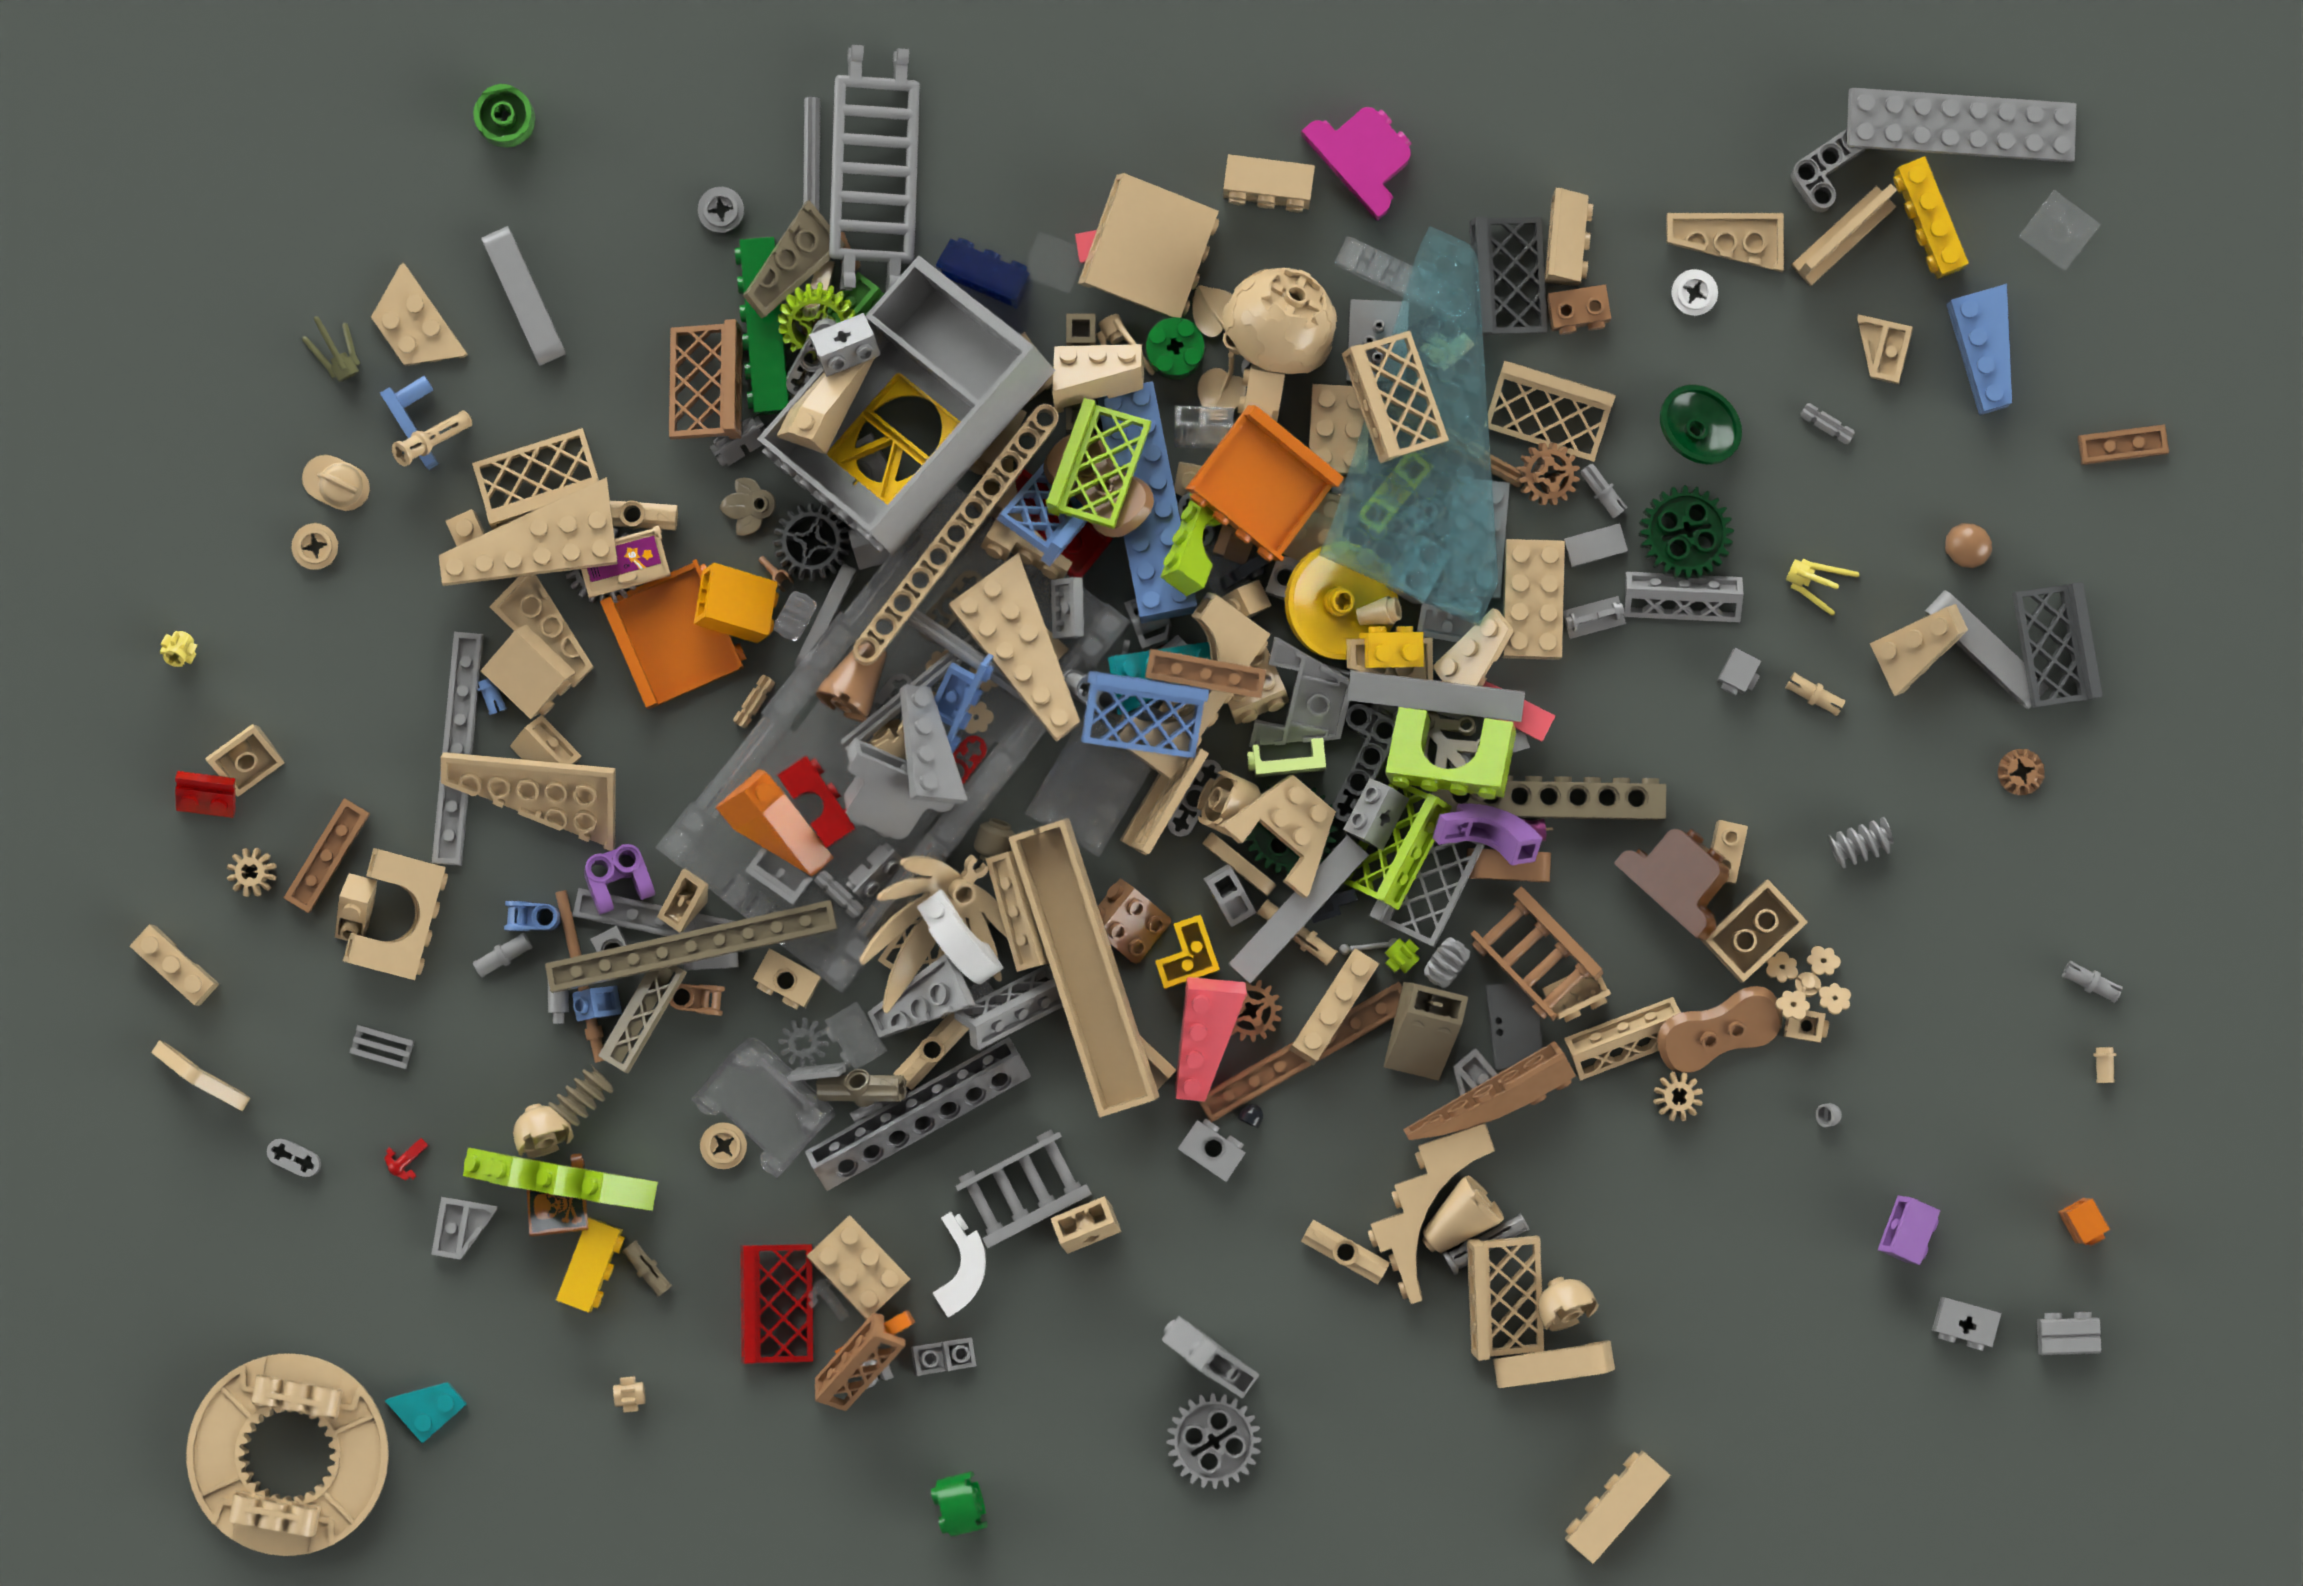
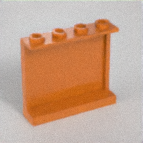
(1262, 483)
(663, 644)

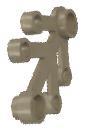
(1448, 748)

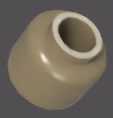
(993, 838)

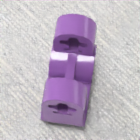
(616, 871)

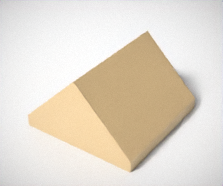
(246, 758)

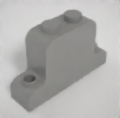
(881, 792)
(1209, 1356)

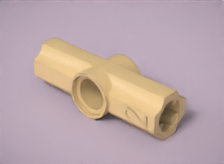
(651, 515)
(918, 1064)
(1362, 1262)

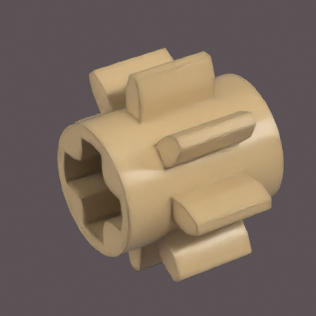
(629, 1394)

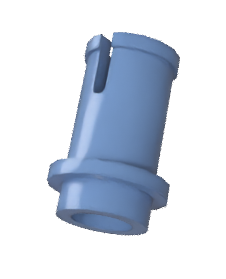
(490, 694)

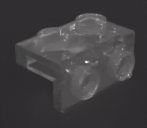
(855, 1036)

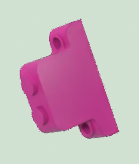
(1362, 155)

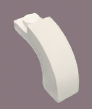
(962, 947)
(972, 1268)

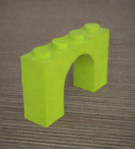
(1482, 775)

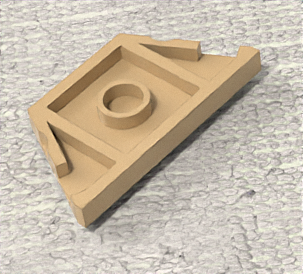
(413, 323)

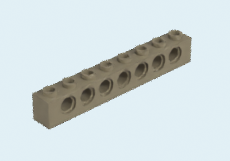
(1651, 809)

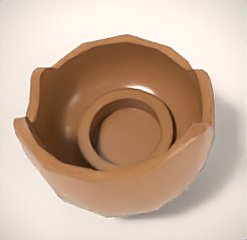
(1968, 545)

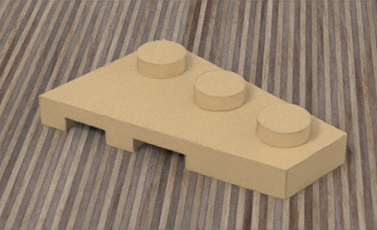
(1476, 651)
(1356, 661)

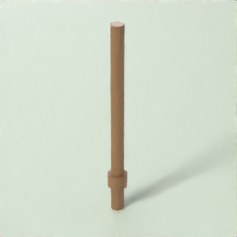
(593, 1032)

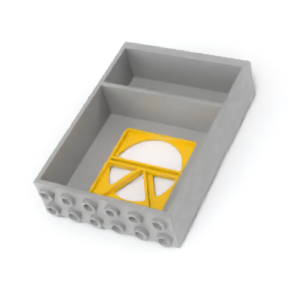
(931, 347)

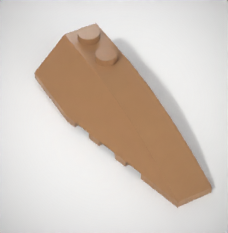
(1500, 1095)

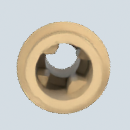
(1380, 612)

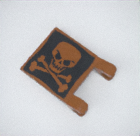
(557, 1213)

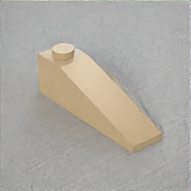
(822, 408)

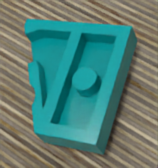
(427, 1408)

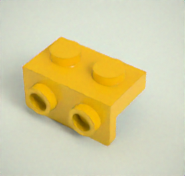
(1393, 649)

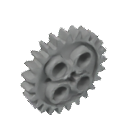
(1199, 1417)

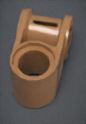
(700, 999)

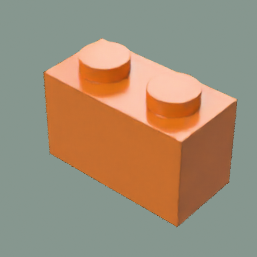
(2084, 1221)

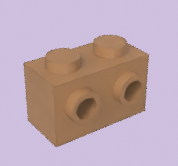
(1579, 309)

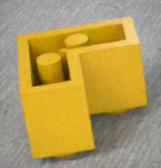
(1196, 956)

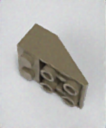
(1424, 1030)

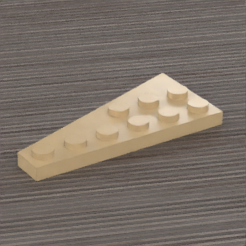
(554, 538)
(548, 792)

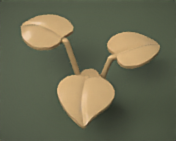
(1216, 386)

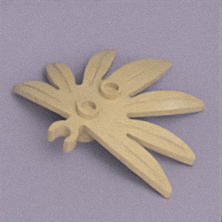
(964, 895)

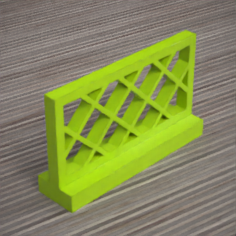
(1073, 463)
(1410, 850)

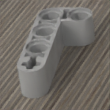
(1821, 169)

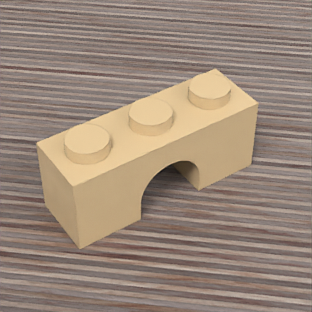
(174, 965)

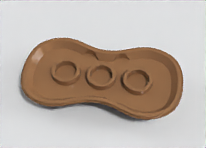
(1138, 500)
(1697, 1037)

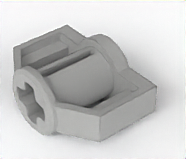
(1144, 628)

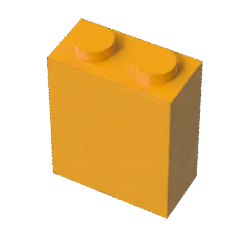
(736, 603)

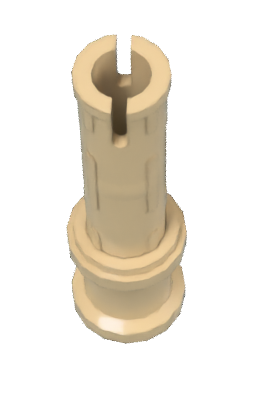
(423, 441)

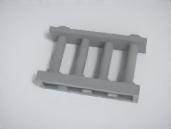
(1021, 1216)

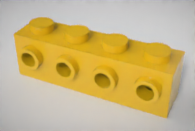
(1930, 217)

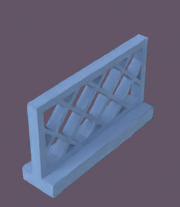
(1063, 532)
(1147, 689)

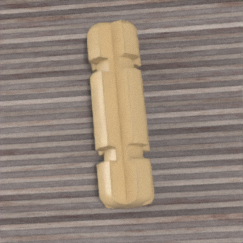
(754, 701)

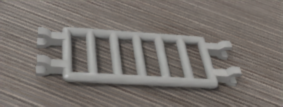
(837, 224)

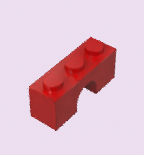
(805, 778)

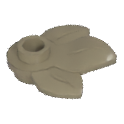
(744, 506)

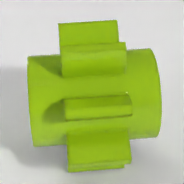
(1402, 955)

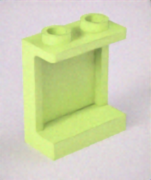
(1288, 766)

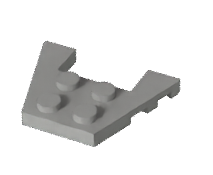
(1316, 703)

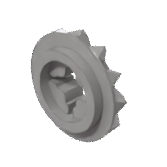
(709, 202)

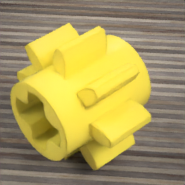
(178, 649)

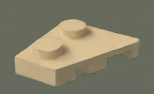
(1884, 347)

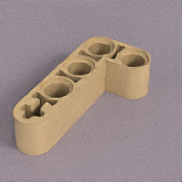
(1554, 1364)

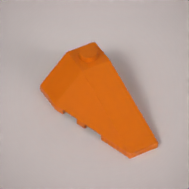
(771, 820)

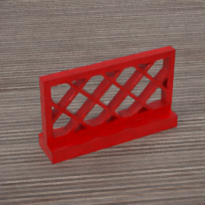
(750, 1304)

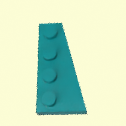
(1136, 665)

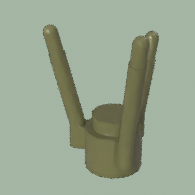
(343, 365)

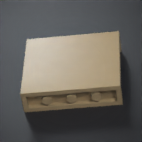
(1149, 246)

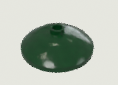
(1709, 418)

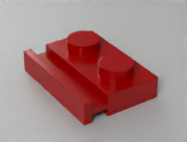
(205, 794)

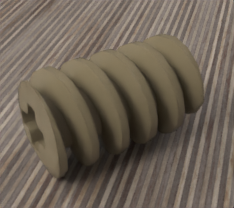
(582, 1096)

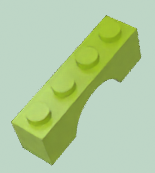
(1187, 562)

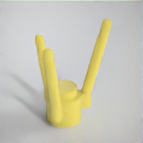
(1802, 574)

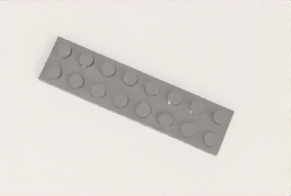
(1961, 125)

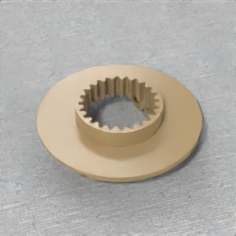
(220, 1473)

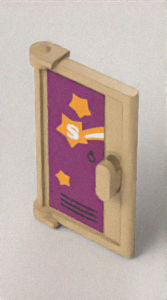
(637, 556)

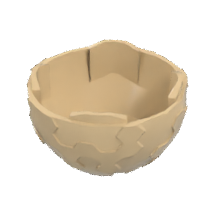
(1281, 329)

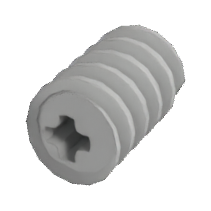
(1861, 843)

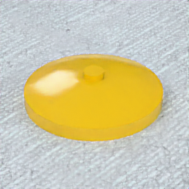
(1324, 603)

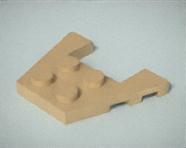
(1296, 819)

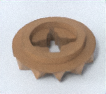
(2015, 784)

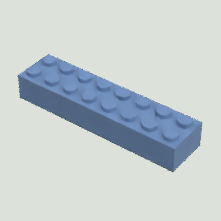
(1153, 538)

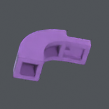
(1490, 826)

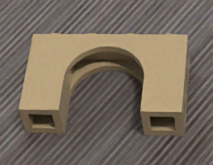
(403, 954)

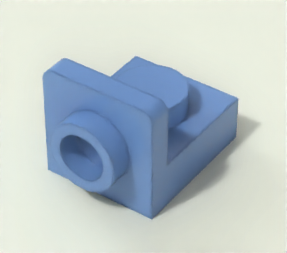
(596, 1003)

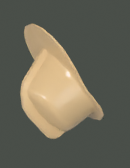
(335, 482)

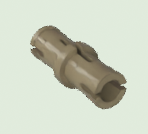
(646, 1268)

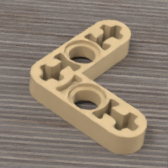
(199, 1077)

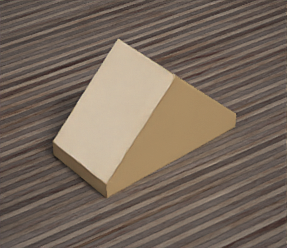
(684, 901)

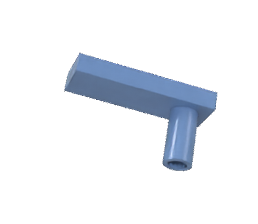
(402, 399)

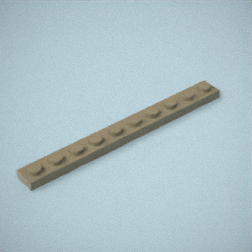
(691, 946)

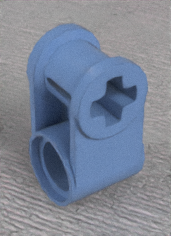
(526, 916)

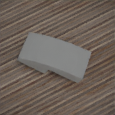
(943, 1356)

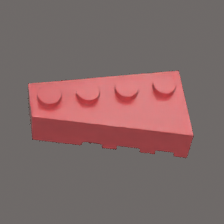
(1207, 1024)

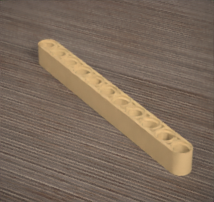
(958, 520)

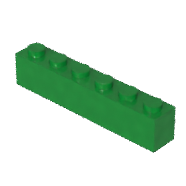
(763, 341)

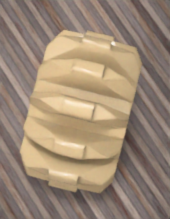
(251, 861)
(1688, 1096)

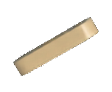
(1239, 864)

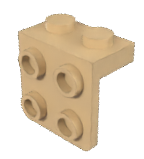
(1274, 695)

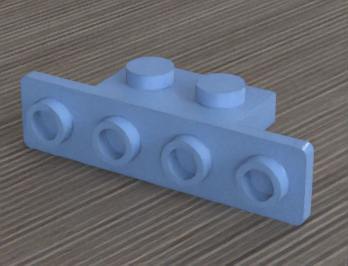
(958, 693)

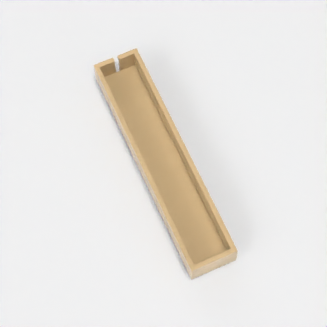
(1084, 967)

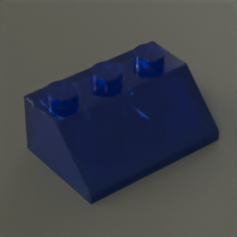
(984, 271)

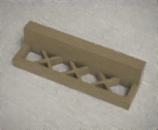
(636, 1015)

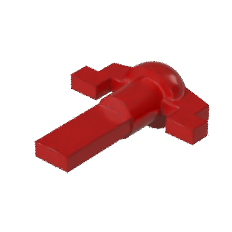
(396, 1167)

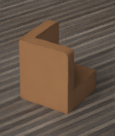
(1231, 547)

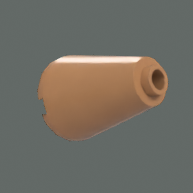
(853, 685)

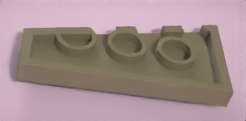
(793, 260)

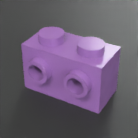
(1909, 1230)

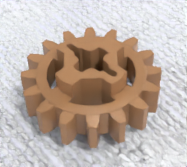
(1550, 484)
(1257, 1022)

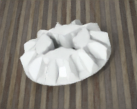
(1689, 279)

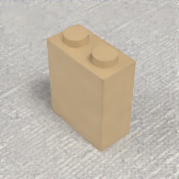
(529, 672)

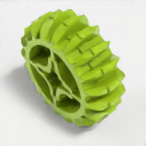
(796, 310)

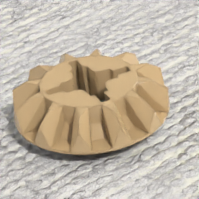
(303, 539)
(709, 1144)

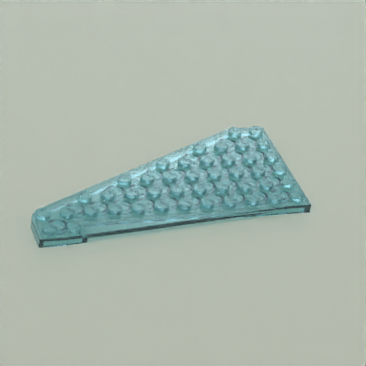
(1429, 513)

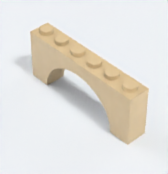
(1231, 640)

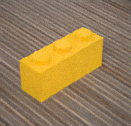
(590, 1265)

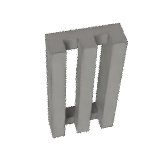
(359, 1040)

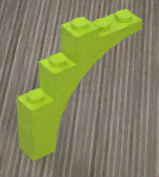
(560, 1179)

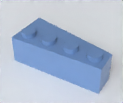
(1984, 344)

